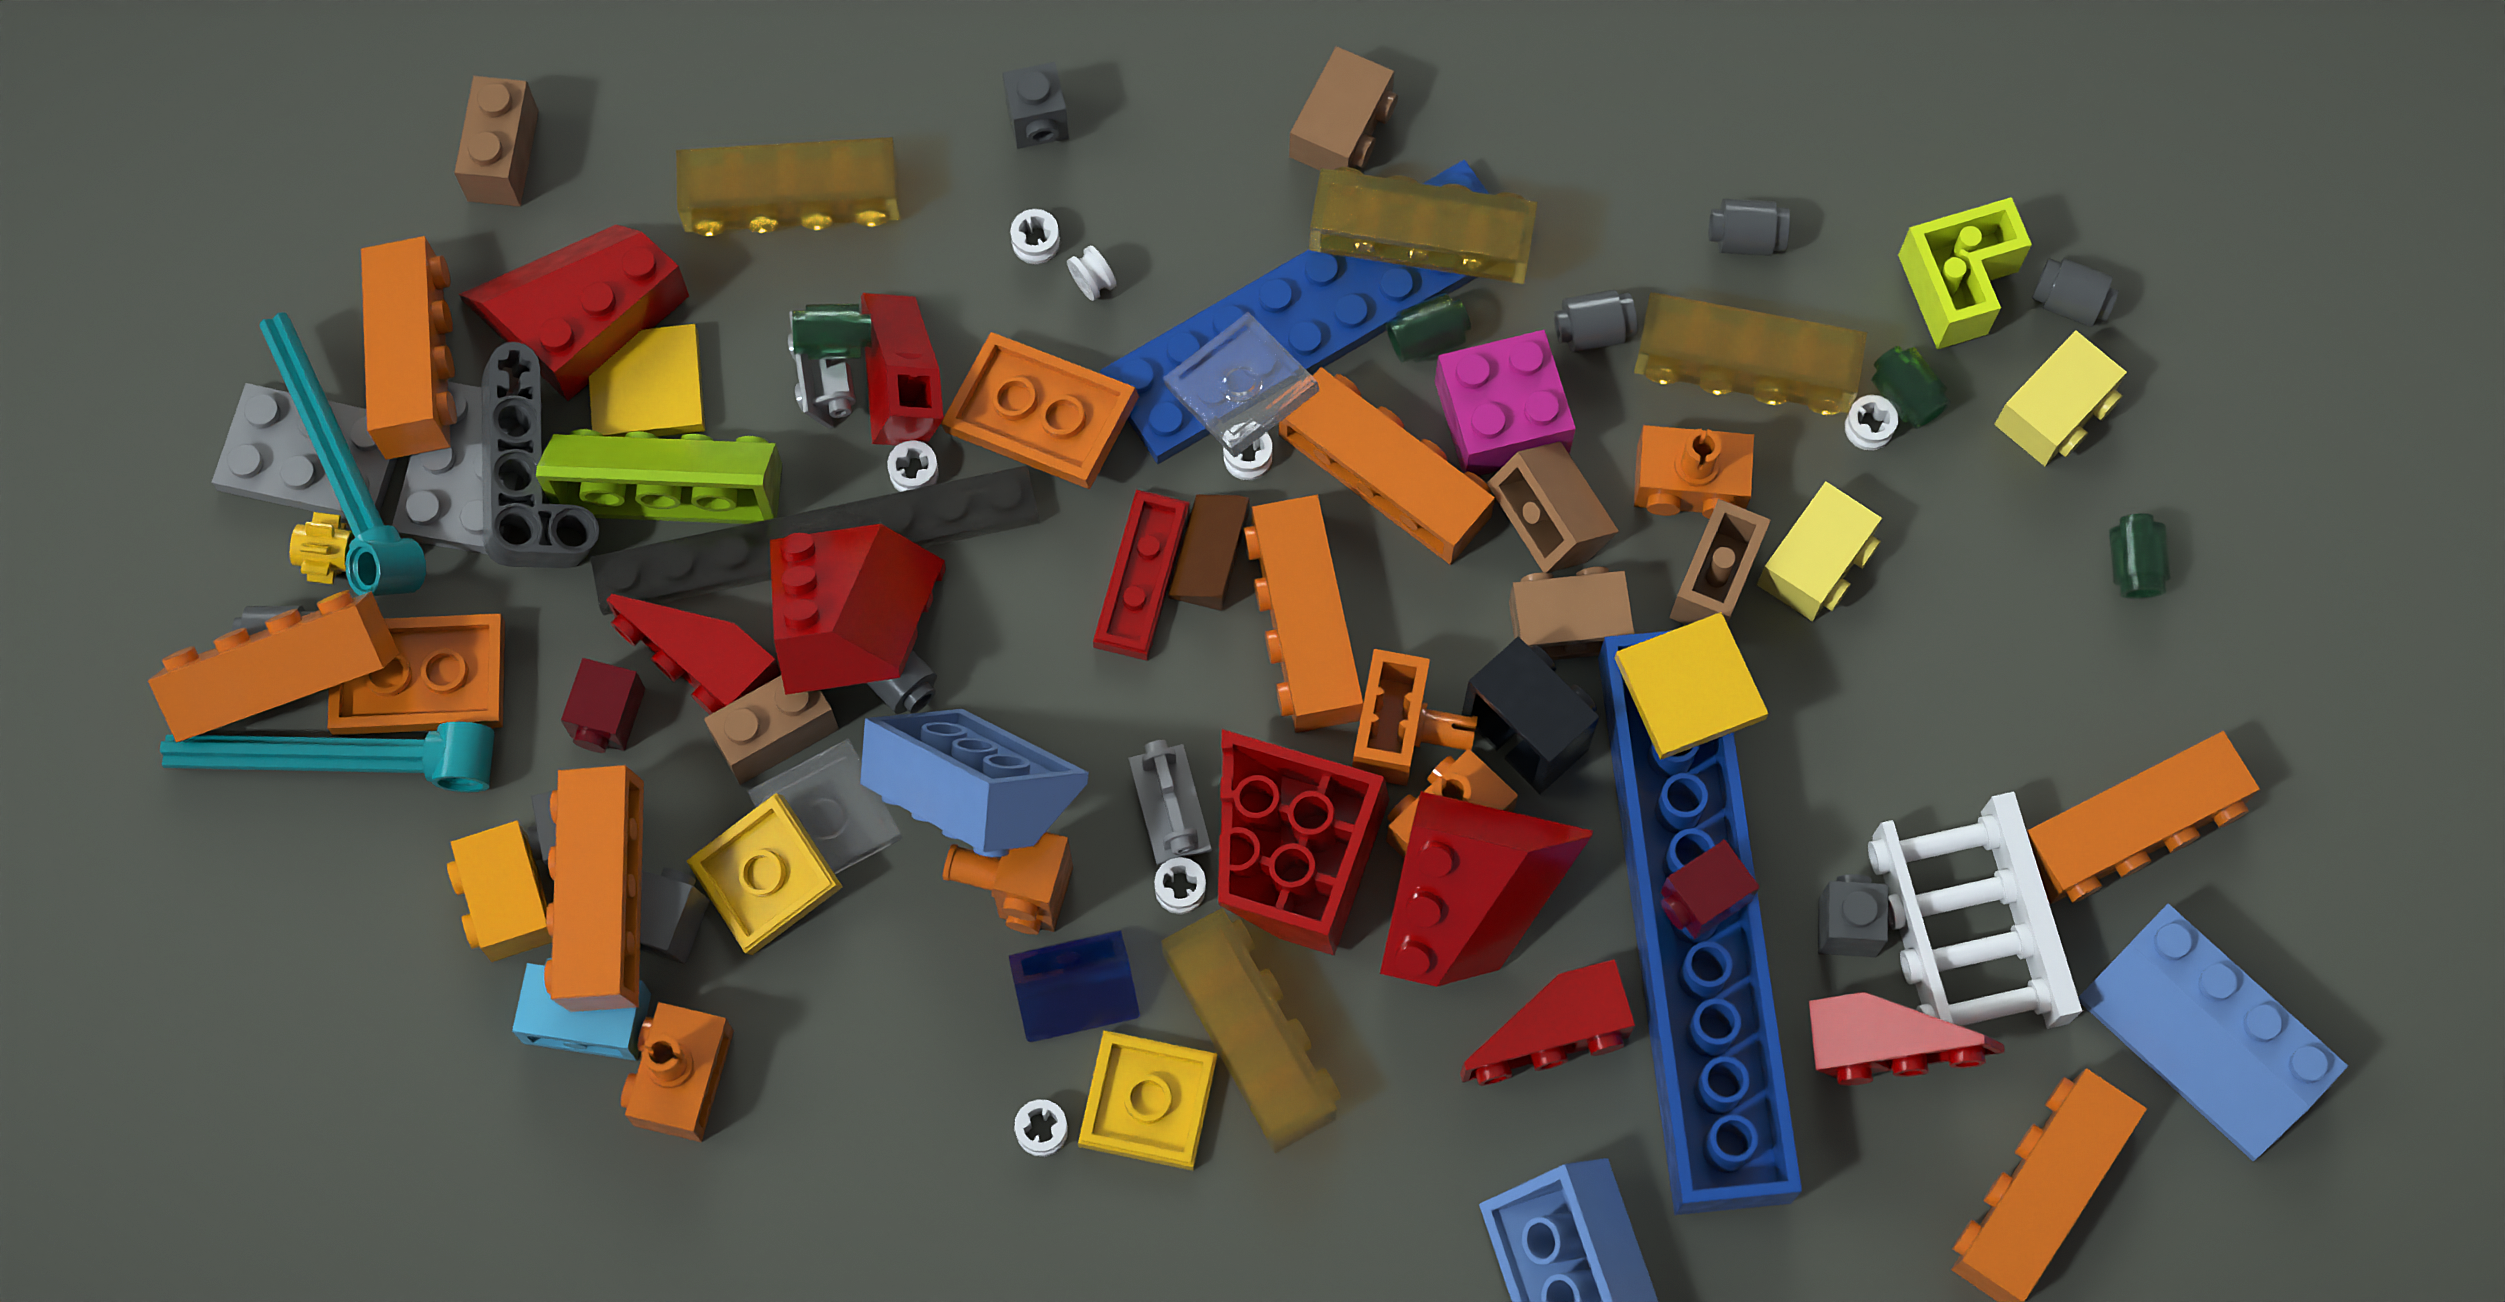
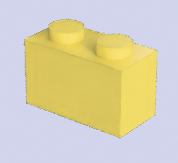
(2061, 399)
(1820, 552)

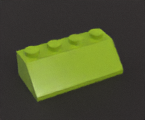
(663, 477)

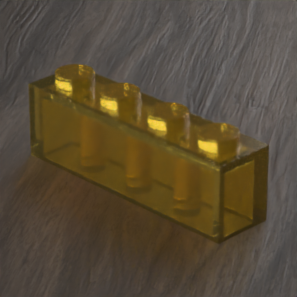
(787, 185)
(1422, 224)
(1750, 353)
(1250, 1029)

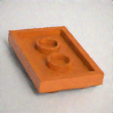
(1040, 410)
(442, 675)

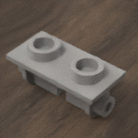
(822, 388)
(1169, 802)

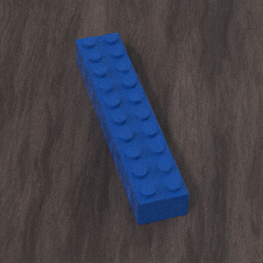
(1705, 995)

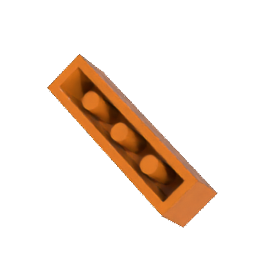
(407, 348)
(1389, 466)
(1305, 614)
(274, 665)
(2140, 817)
(596, 889)
(2048, 1187)

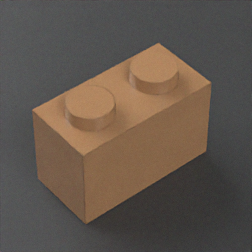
(1343, 113)
(496, 141)
(1552, 507)
(1720, 564)
(1571, 613)
(769, 727)

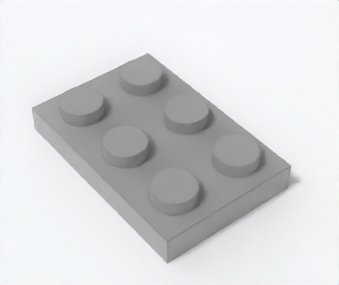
(275, 461)
(445, 486)

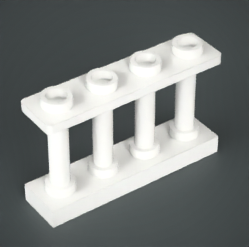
(2015, 883)

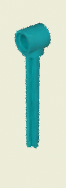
(377, 555)
(451, 758)

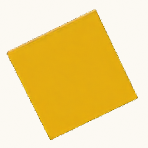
(650, 385)
(1691, 685)
(764, 874)
(1148, 1100)

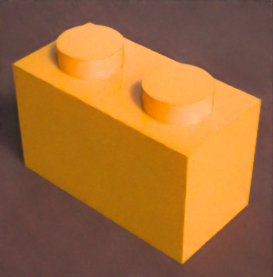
(501, 891)

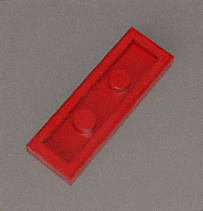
(1141, 575)

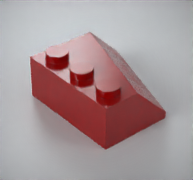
(581, 302)
(848, 604)
(1294, 839)
(1472, 888)

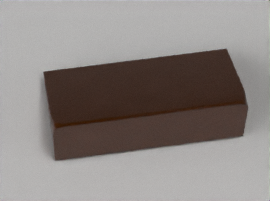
(1210, 550)

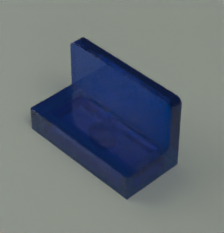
(1074, 986)

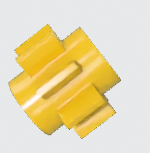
(321, 547)

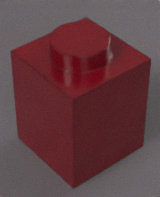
(602, 706)
(1708, 890)

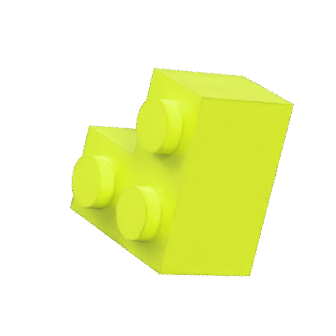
(1953, 264)

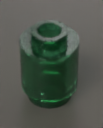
(1428, 328)
(831, 331)
(1910, 386)
(2139, 556)

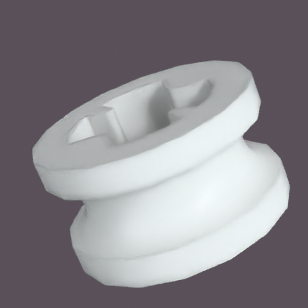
(1035, 219)
(1091, 273)
(1861, 434)
(901, 456)
(1251, 469)
(1194, 875)
(1058, 1130)

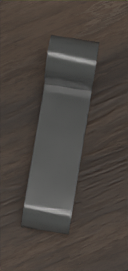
(521, 456)

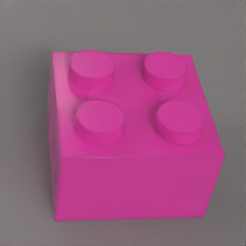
(1503, 400)

